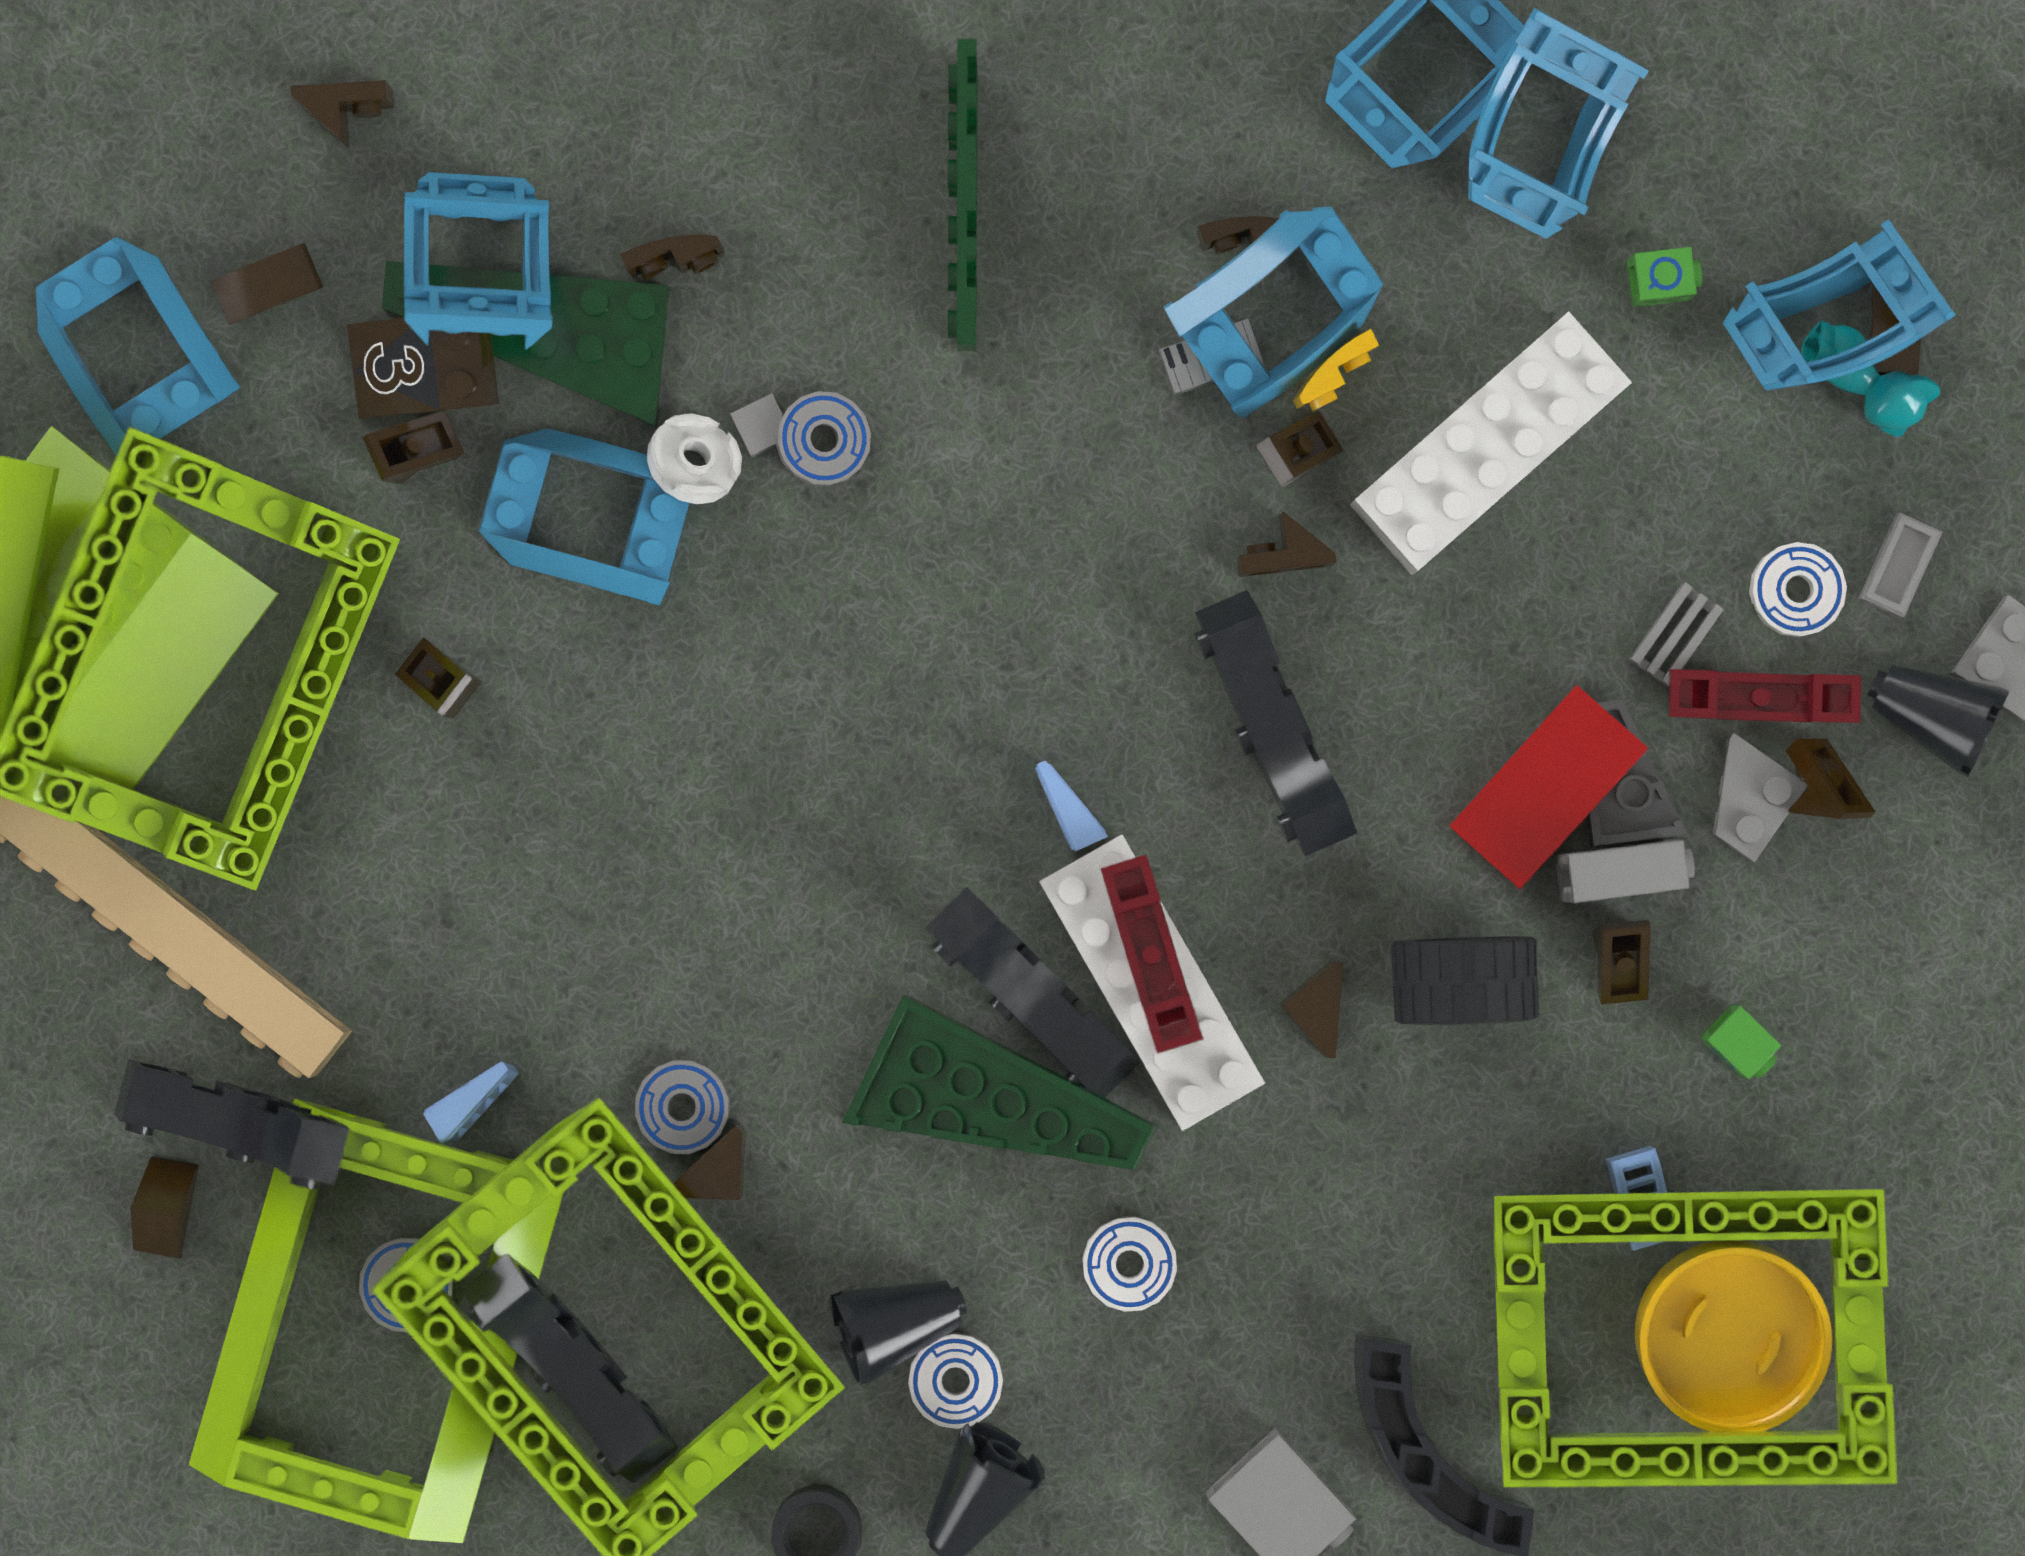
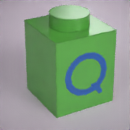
(1663, 276)
(1741, 1043)

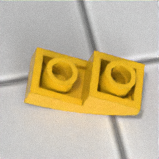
(1326, 378)

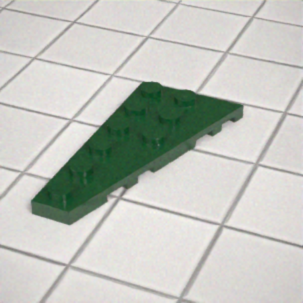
(963, 185)
(601, 338)
(969, 1089)

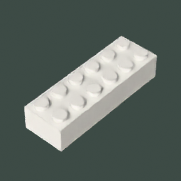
(1490, 443)
(1190, 1078)

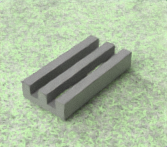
(1699, 601)

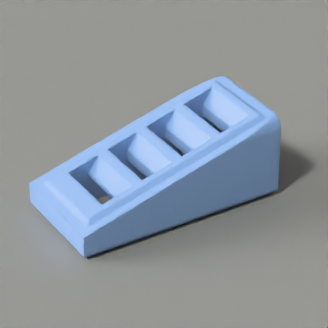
(1072, 815)
(462, 1108)
(1632, 1160)

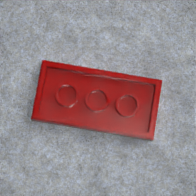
(1548, 787)

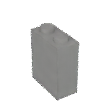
(1623, 871)
(1281, 1502)

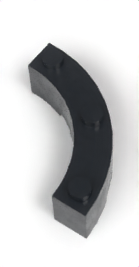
(1273, 724)
(1031, 992)
(233, 1118)
(572, 1365)
(1413, 1460)

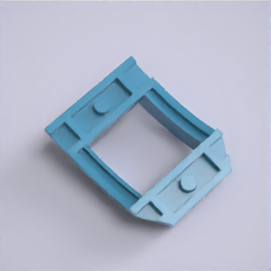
(1584, 64)
(1378, 117)
(1880, 260)
(477, 308)
(1221, 346)
(168, 401)
(515, 497)

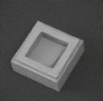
(758, 424)

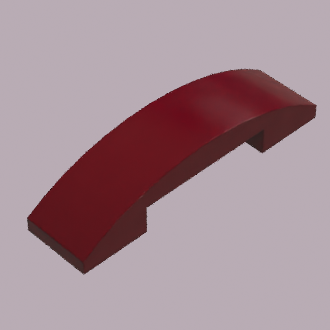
(1764, 696)
(1151, 954)

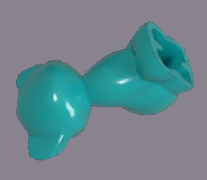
(1890, 400)

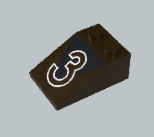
(406, 376)

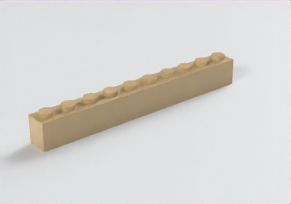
(178, 935)

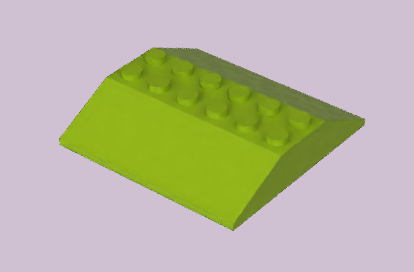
(165, 633)

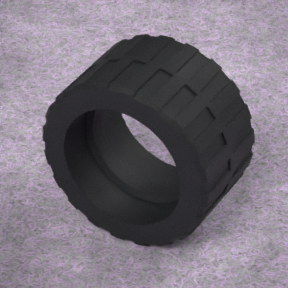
(1465, 980)

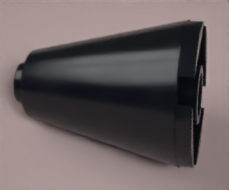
(1939, 712)
(893, 1323)
(980, 1488)

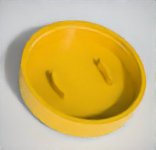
(1733, 1336)

